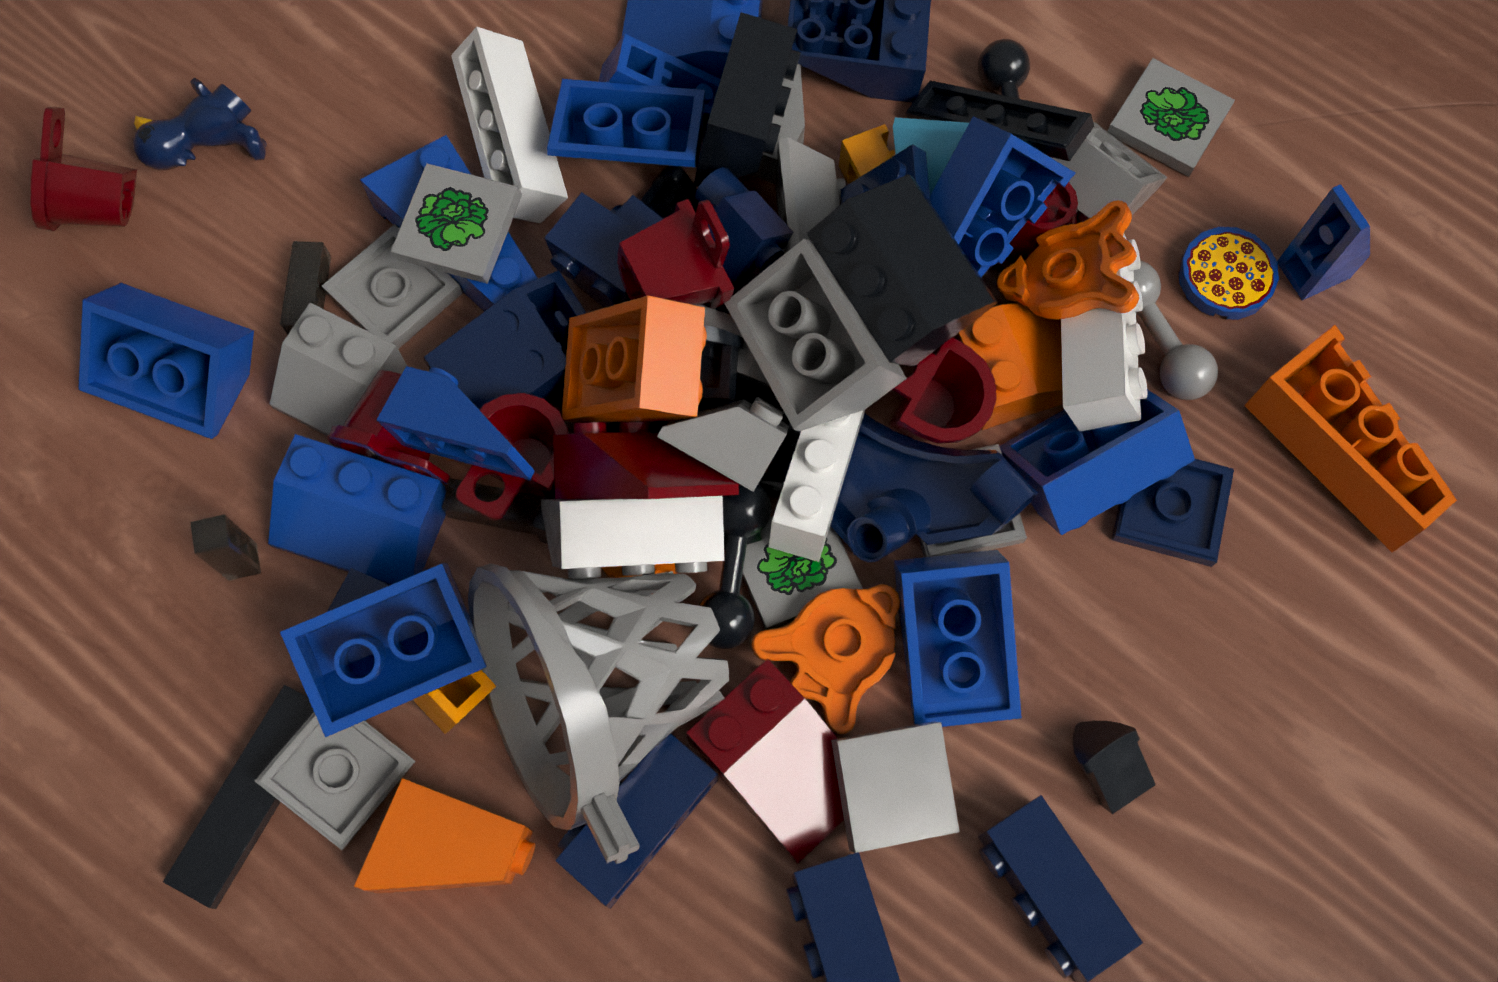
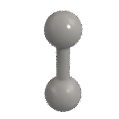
(1186, 369)

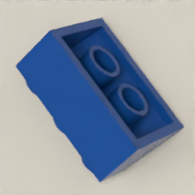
(628, 123)
(162, 358)
(1100, 467)
(354, 511)
(384, 649)

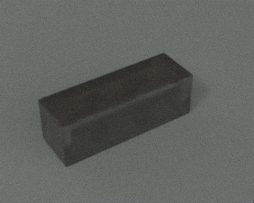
(306, 275)
(517, 518)
(225, 547)

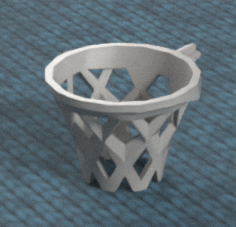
(601, 726)

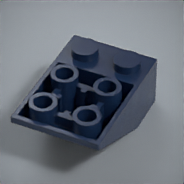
(865, 43)
(513, 344)

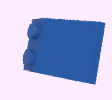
(689, 29)
(959, 638)

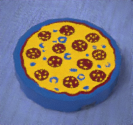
(1228, 272)

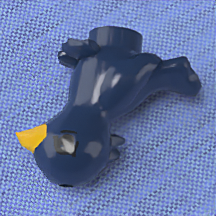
(206, 121)

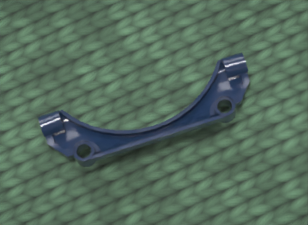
(905, 483)

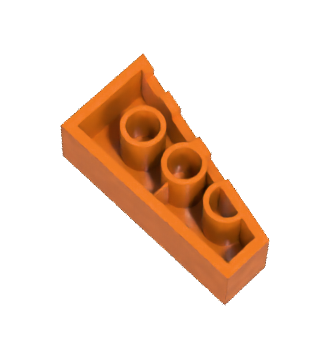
(1351, 441)

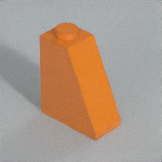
(442, 844)

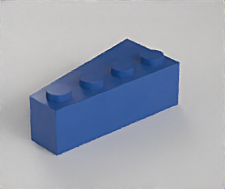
(993, 190)
(391, 194)

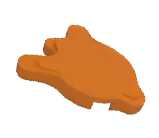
(1076, 268)
(839, 648)

